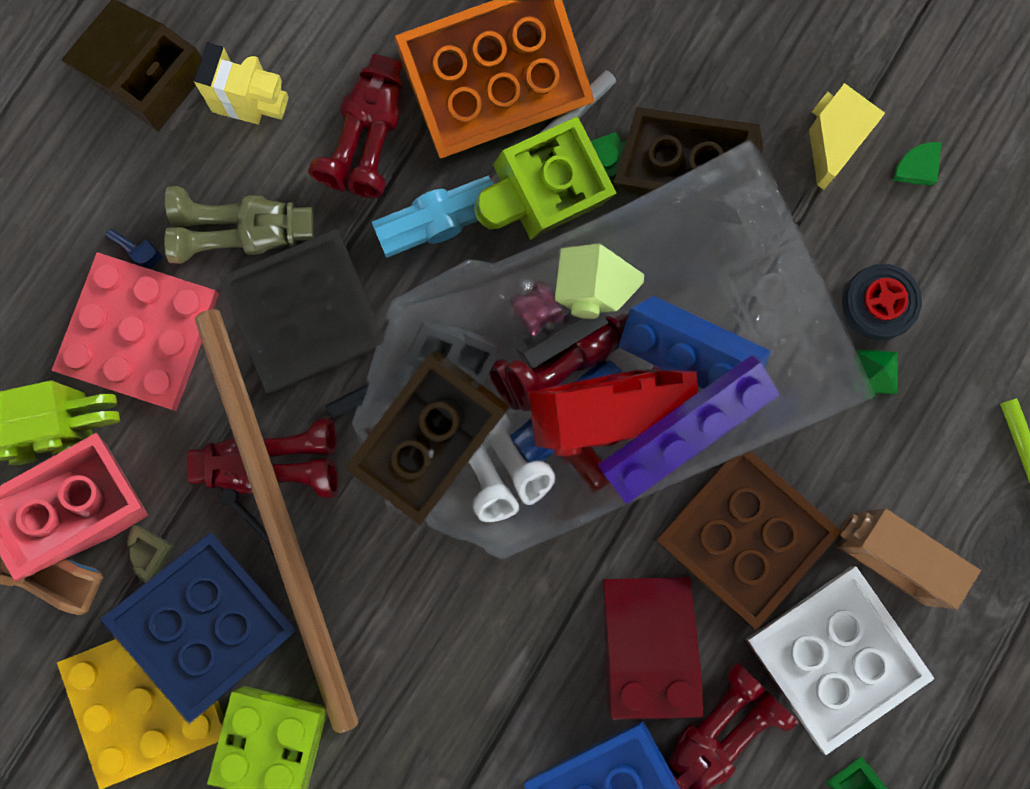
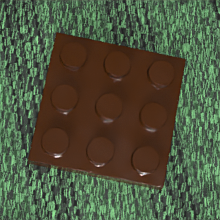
(748, 537)

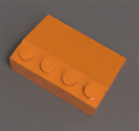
(493, 71)

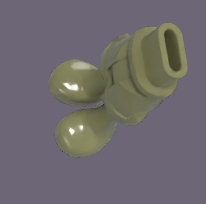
(260, 226)

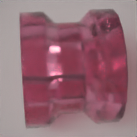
(537, 308)

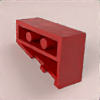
(606, 408)

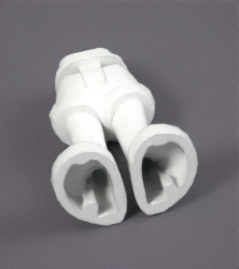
(529, 479)

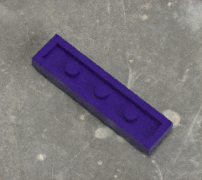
(689, 429)

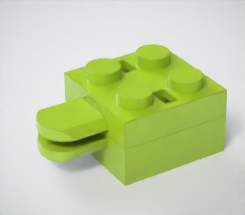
(548, 186)
(49, 419)
(264, 741)

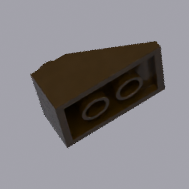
(672, 144)
(427, 436)

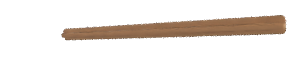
(276, 520)

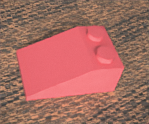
(65, 507)

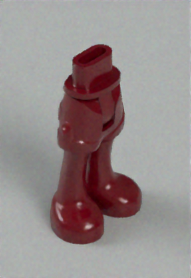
(371, 107)
(517, 378)
(222, 465)
(702, 760)

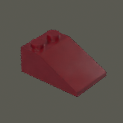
(651, 649)

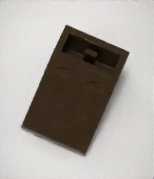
(136, 62)

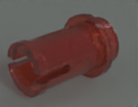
(587, 467)

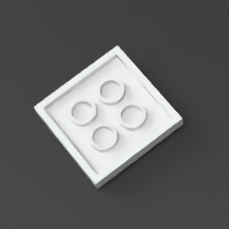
(839, 659)

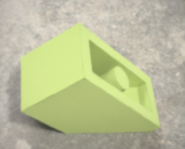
(594, 280)

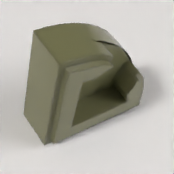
(147, 552)

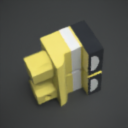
(237, 89)

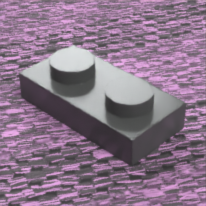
(557, 337)

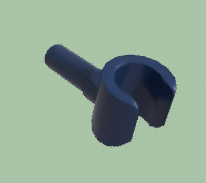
(144, 254)

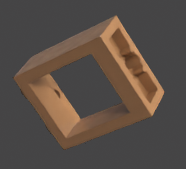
(907, 558)

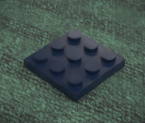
(198, 627)

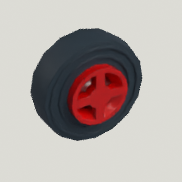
(895, 293)

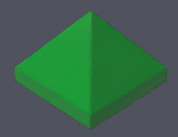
(881, 370)

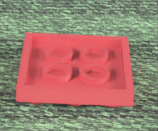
(134, 332)

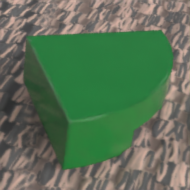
(919, 165)

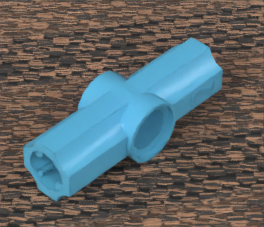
(431, 218)

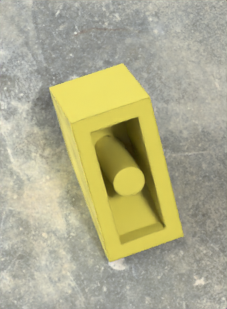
(839, 131)

